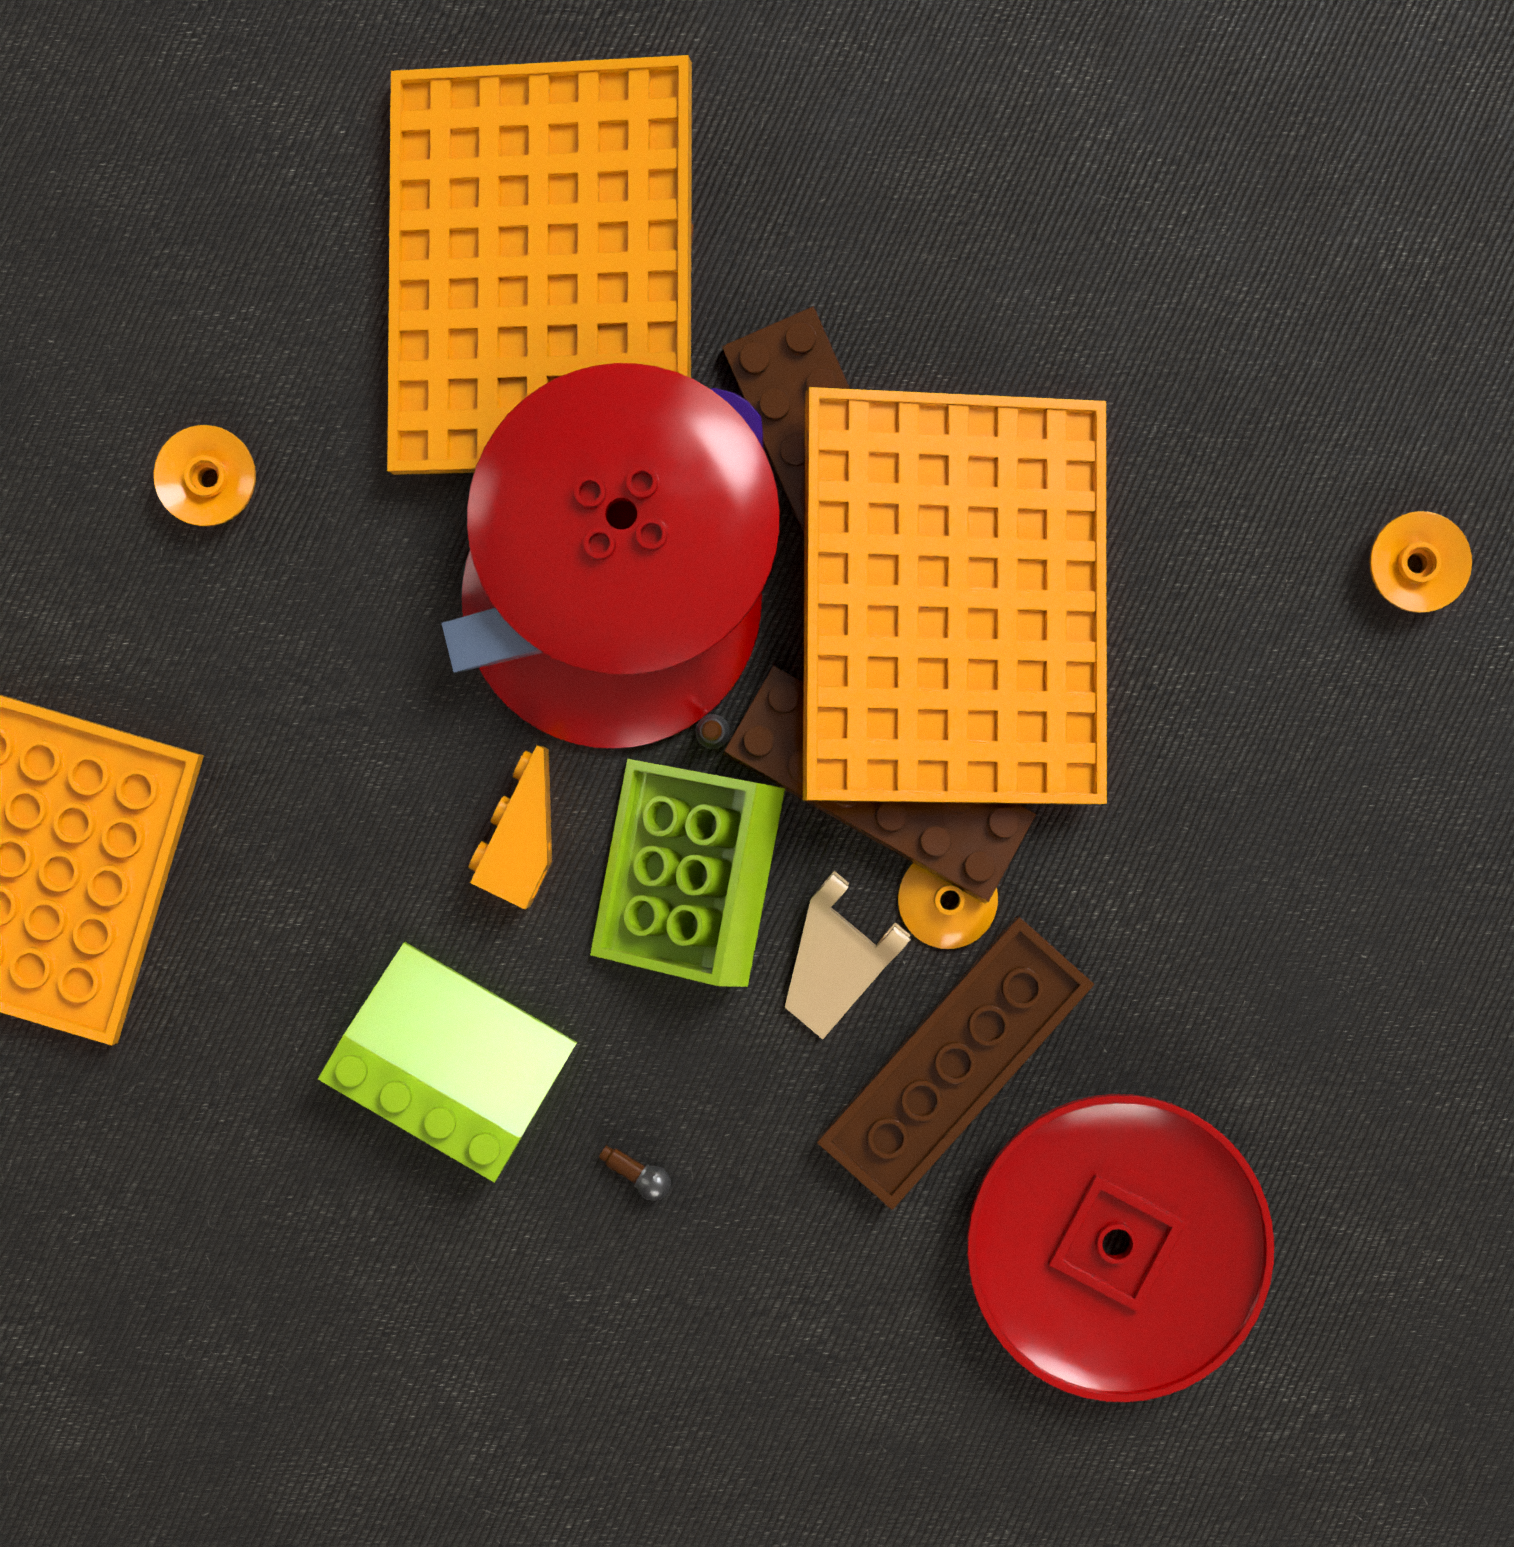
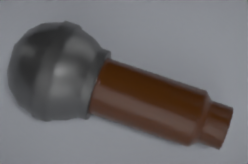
(712, 731)
(650, 1181)

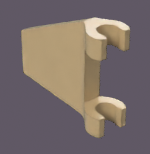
(835, 961)

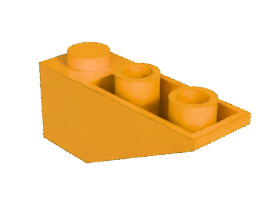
(522, 843)

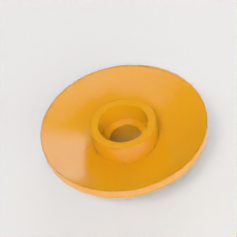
(181, 468)
(1443, 555)
(930, 922)

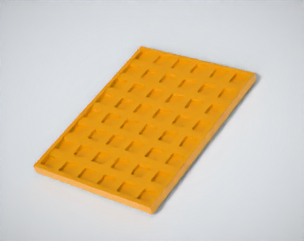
(530, 239)
(954, 598)

